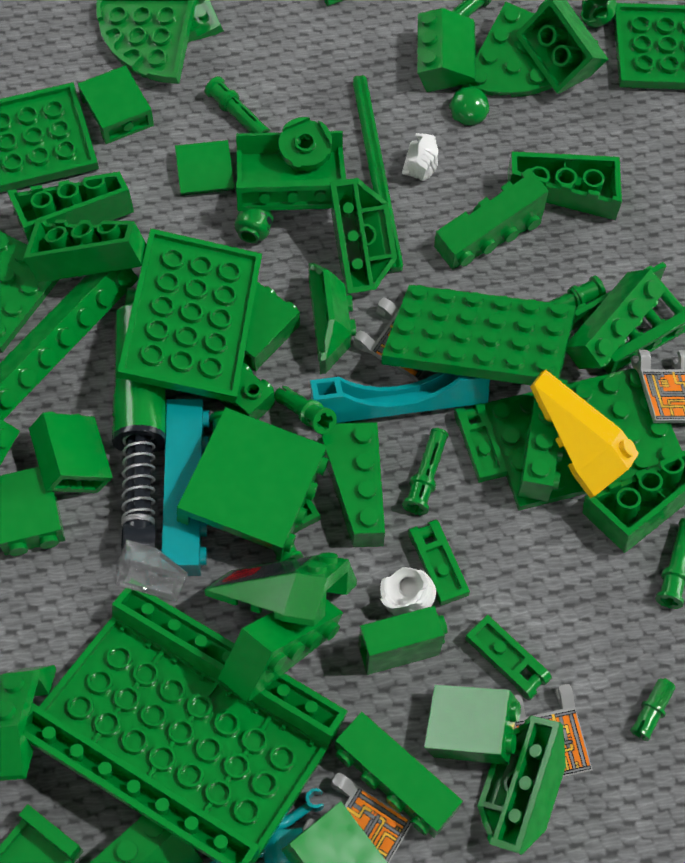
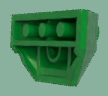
(361, 234)
(330, 316)
(522, 794)

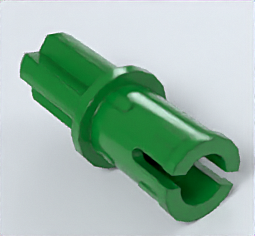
(653, 709)

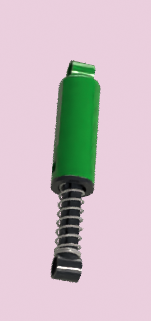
(138, 431)

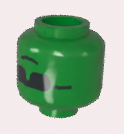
(253, 225)

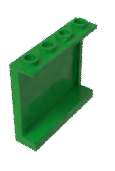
(271, 184)
(254, 481)

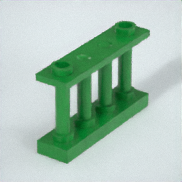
(660, 333)

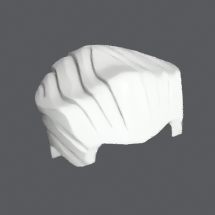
(421, 157)
(407, 591)

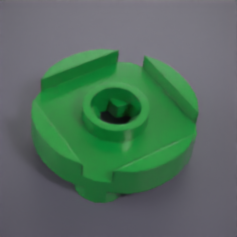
(300, 158)

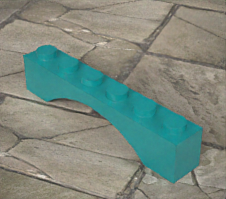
(361, 402)

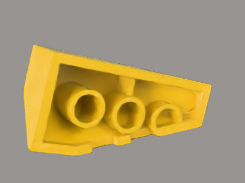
(593, 442)

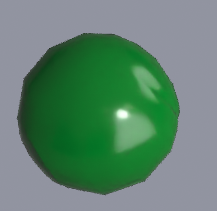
(598, 12)
(469, 106)

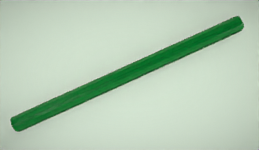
(374, 155)

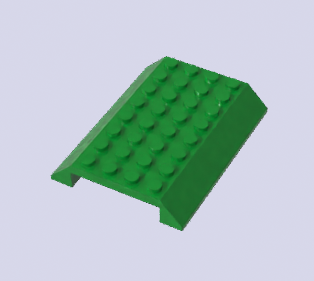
(174, 740)

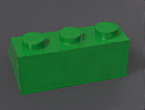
(561, 45)
(445, 49)
(148, 844)

